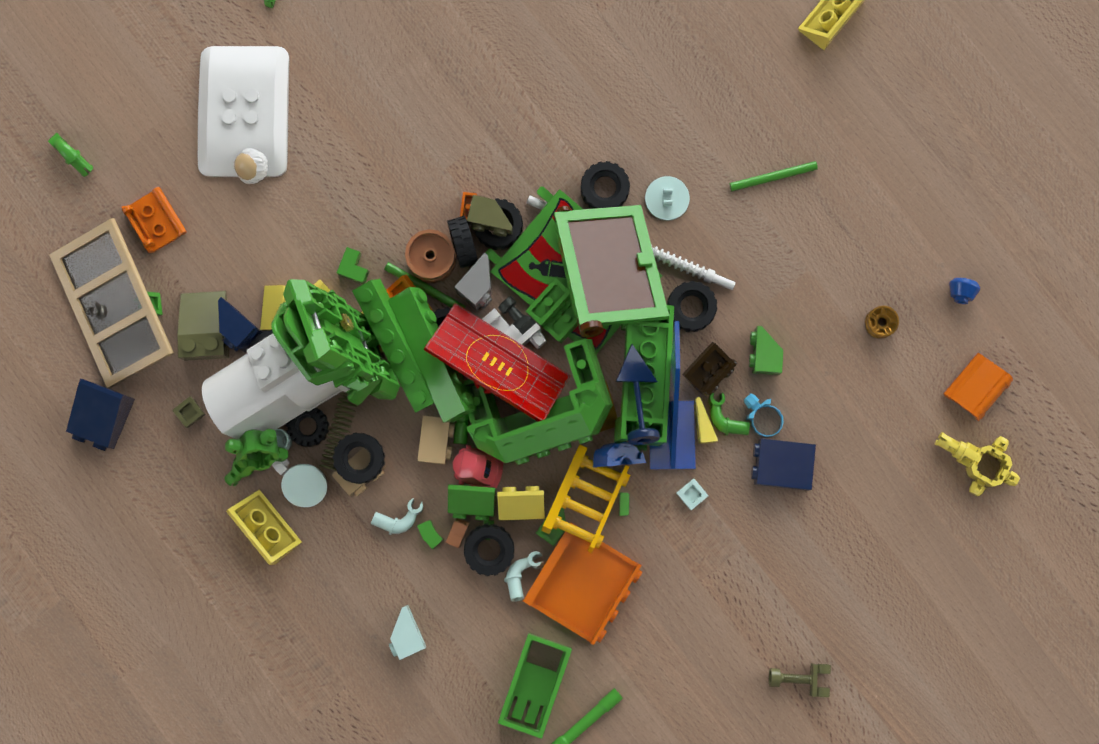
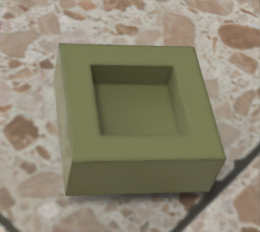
(188, 412)

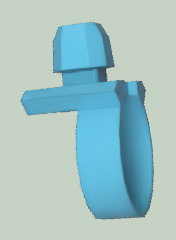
(751, 401)

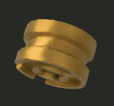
(890, 320)

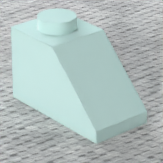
(406, 635)

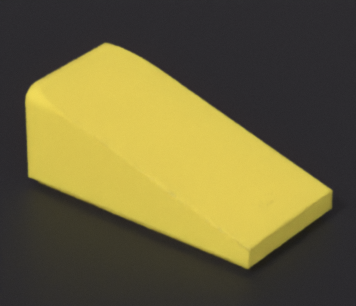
(704, 428)

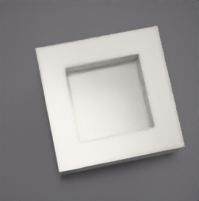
(281, 467)

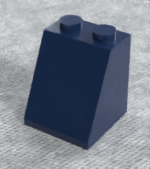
(98, 415)

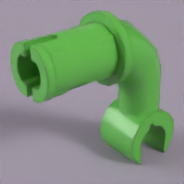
(70, 155)
(725, 424)

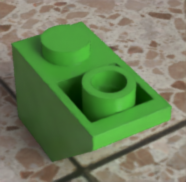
(766, 355)

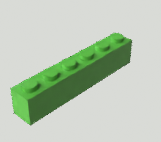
(381, 318)
(443, 382)

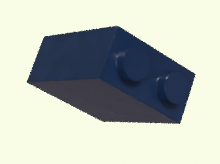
(783, 464)

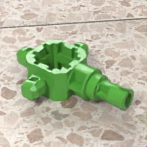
(253, 452)

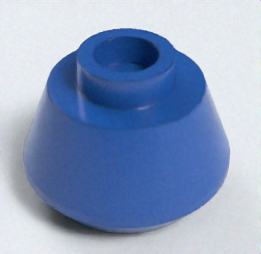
(963, 290)

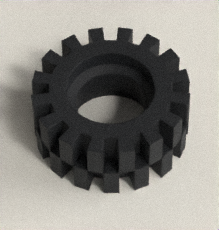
(313, 439)

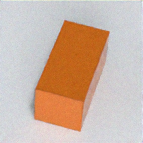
(466, 202)

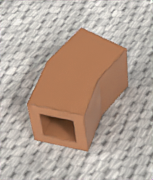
(457, 532)

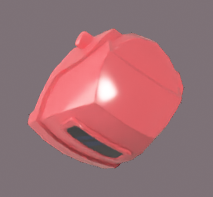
(477, 468)

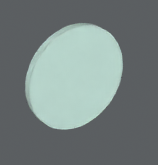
(667, 198)
(304, 485)

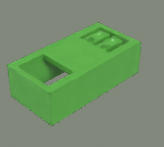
(534, 685)

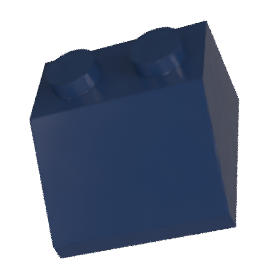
(235, 327)

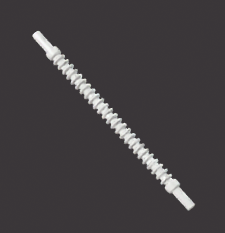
(708, 275)

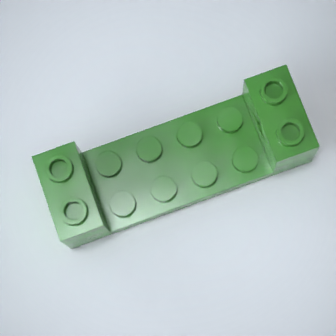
(654, 345)

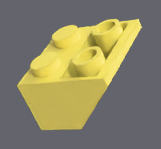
(521, 504)

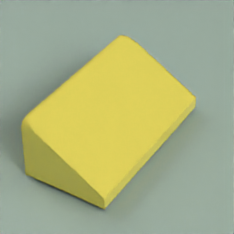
(272, 299)

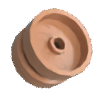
(433, 269)

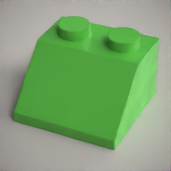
(471, 501)

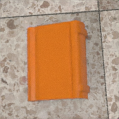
(154, 220)
(978, 386)

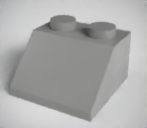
(476, 284)

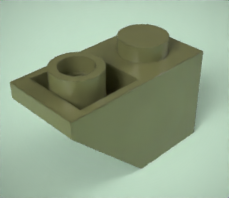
(488, 215)

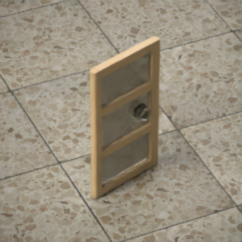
(111, 303)

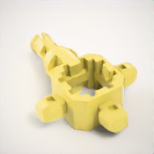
(970, 456)

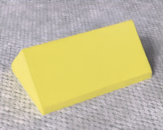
(828, 20)
(264, 527)

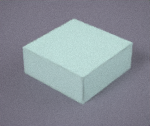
(692, 494)

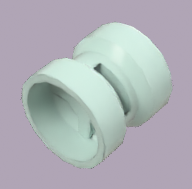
(283, 435)

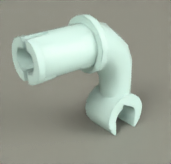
(396, 525)
(514, 576)

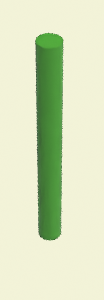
(772, 176)
(440, 296)

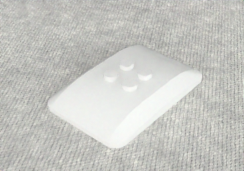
(242, 107)

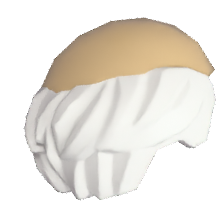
(251, 166)

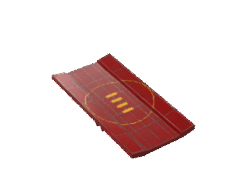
(497, 363)

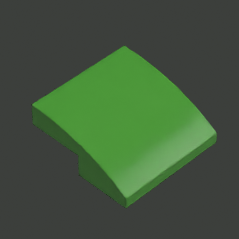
(554, 311)

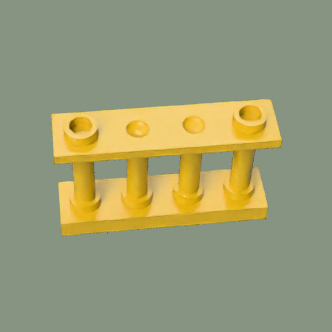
(563, 500)

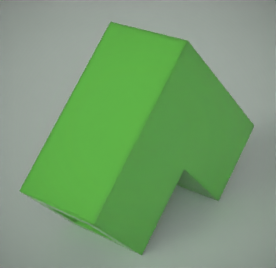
(349, 269)

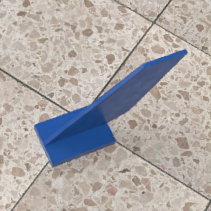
(680, 444)

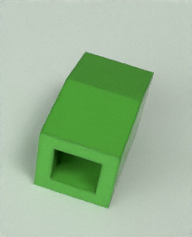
(429, 534)

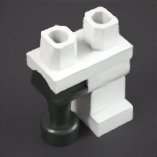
(522, 330)

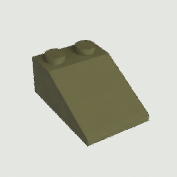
(199, 327)

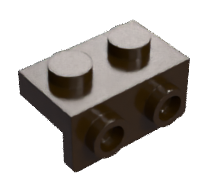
(709, 369)

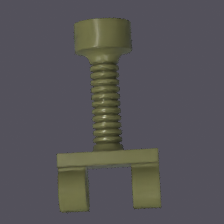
(776, 678)

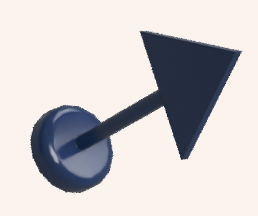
(636, 371)

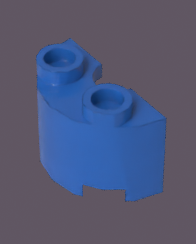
(617, 454)

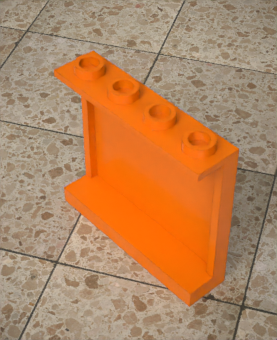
(583, 586)

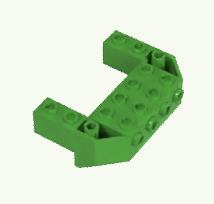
(569, 420)

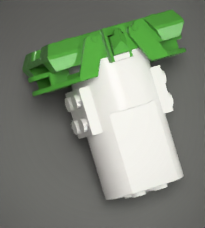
(310, 357)

